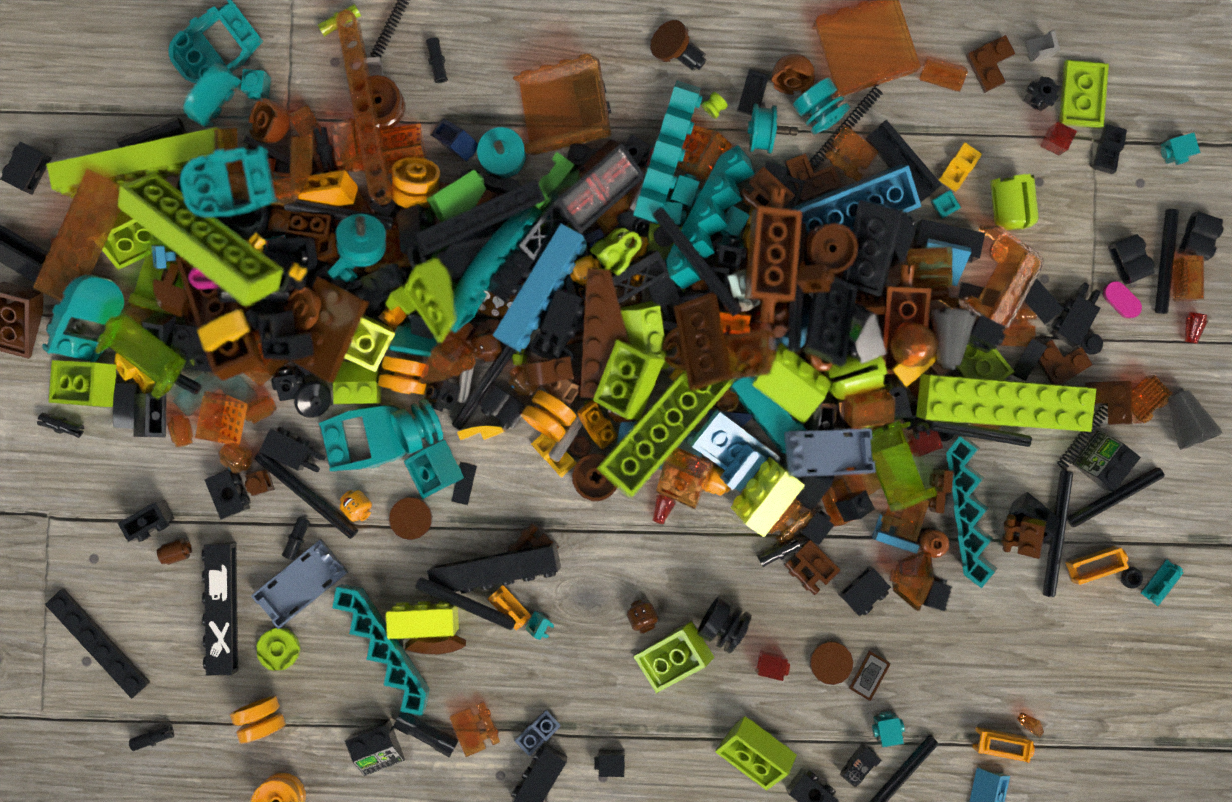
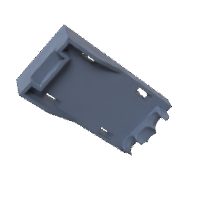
(829, 452)
(299, 584)

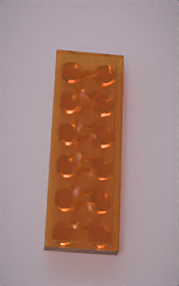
(80, 235)

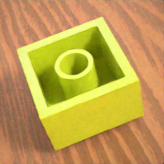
(369, 343)

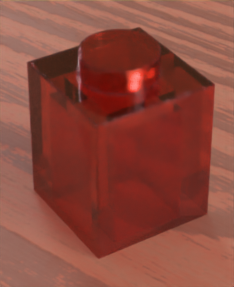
(1058, 138)
(925, 443)
(772, 665)

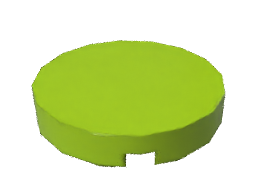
(278, 649)

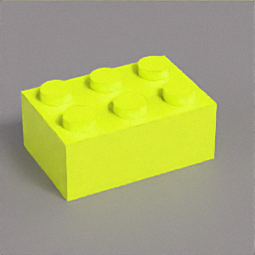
(766, 496)
(422, 620)

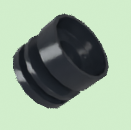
(243, 224)
(728, 626)

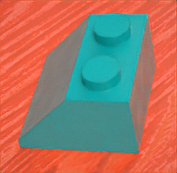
(412, 344)
(433, 469)

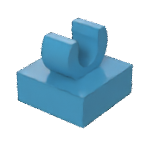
(160, 256)

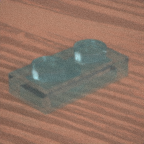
(236, 388)
(189, 402)

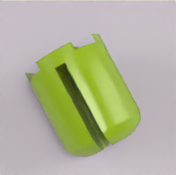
(1014, 202)
(869, 381)

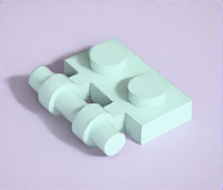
(738, 283)

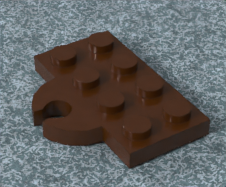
(699, 343)

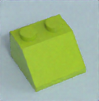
(356, 385)

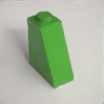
(457, 196)

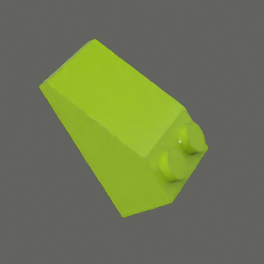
(432, 297)
(82, 383)
(674, 657)

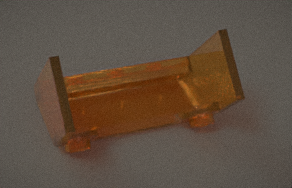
(286, 186)
(1009, 282)

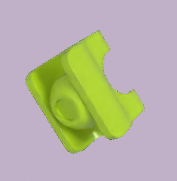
(614, 251)

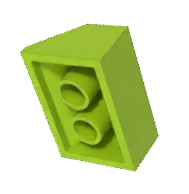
(126, 241)
(645, 328)
(628, 380)
(793, 384)
(756, 753)

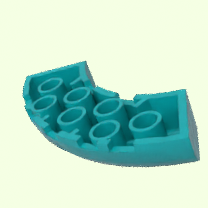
(470, 290)

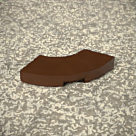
(435, 645)

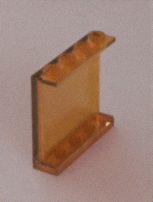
(866, 45)
(564, 104)

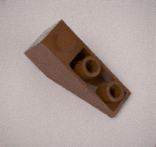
(299, 224)

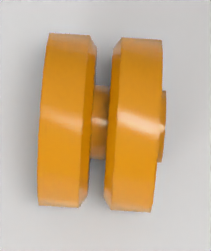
(414, 181)
(403, 376)
(548, 415)
(258, 719)
(280, 788)

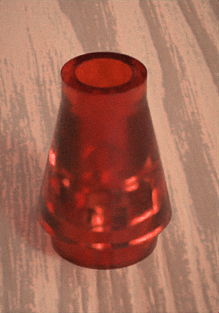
(1195, 326)
(662, 509)

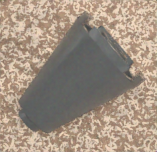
(952, 335)
(1191, 420)

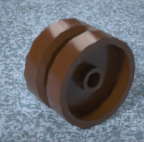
(392, 103)
(831, 246)
(584, 482)

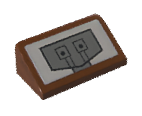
(869, 675)

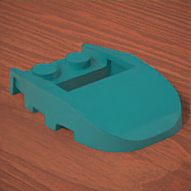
(194, 54)
(210, 94)
(208, 186)
(86, 299)
(380, 435)

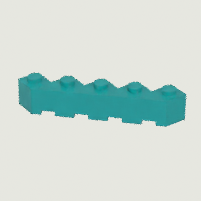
(668, 150)
(708, 214)
(969, 511)
(370, 624)

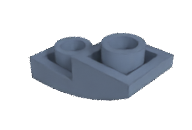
(537, 732)

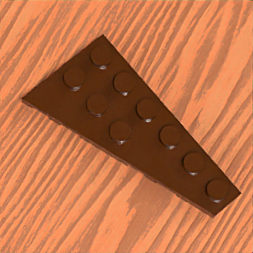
(601, 328)

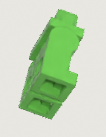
(562, 169)

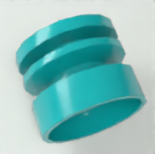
(821, 106)
(412, 428)

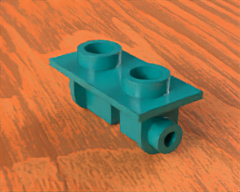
(1162, 582)

